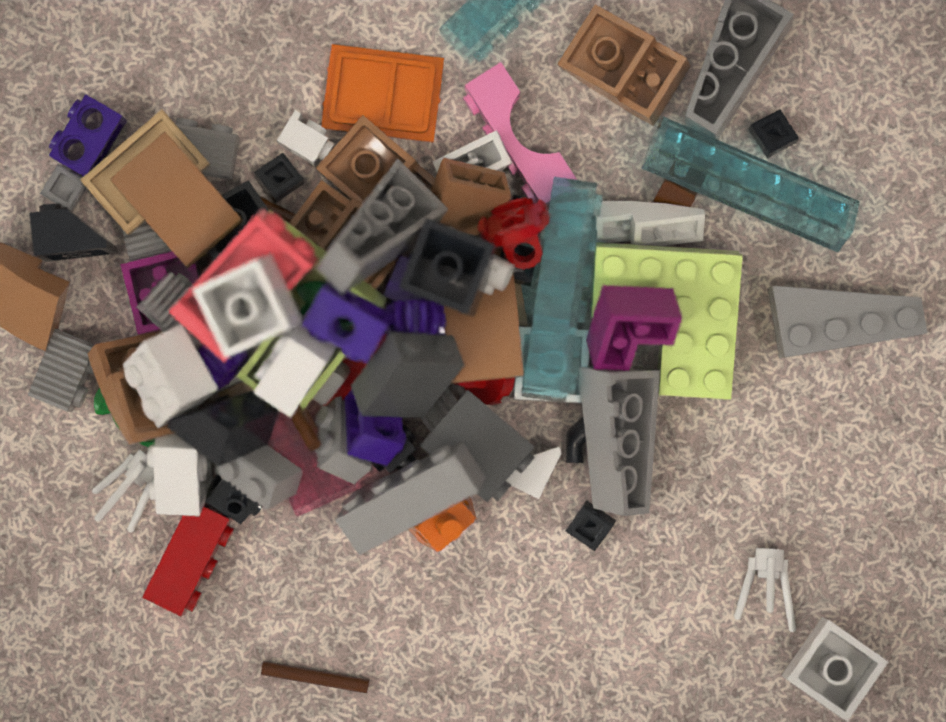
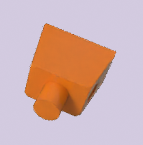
(445, 526)

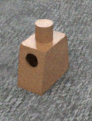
(468, 193)

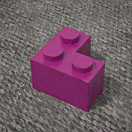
(144, 274)
(630, 318)

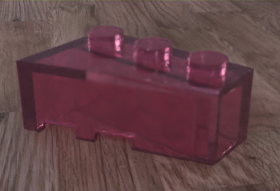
(316, 485)

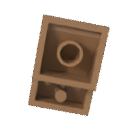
(624, 64)
(364, 159)
(176, 199)
(326, 216)
(29, 297)
(489, 339)
(120, 397)

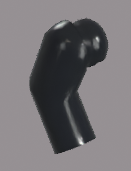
(575, 442)

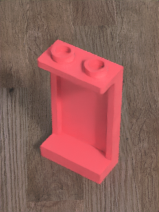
(259, 238)

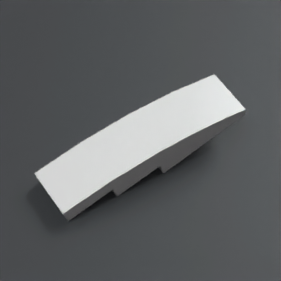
(648, 223)

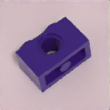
(368, 320)

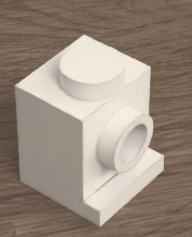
(305, 139)

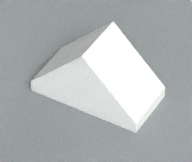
(483, 152)
(537, 473)

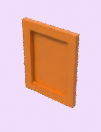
(386, 87)

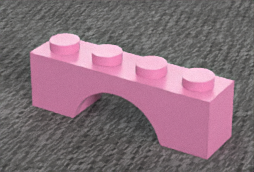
(494, 97)

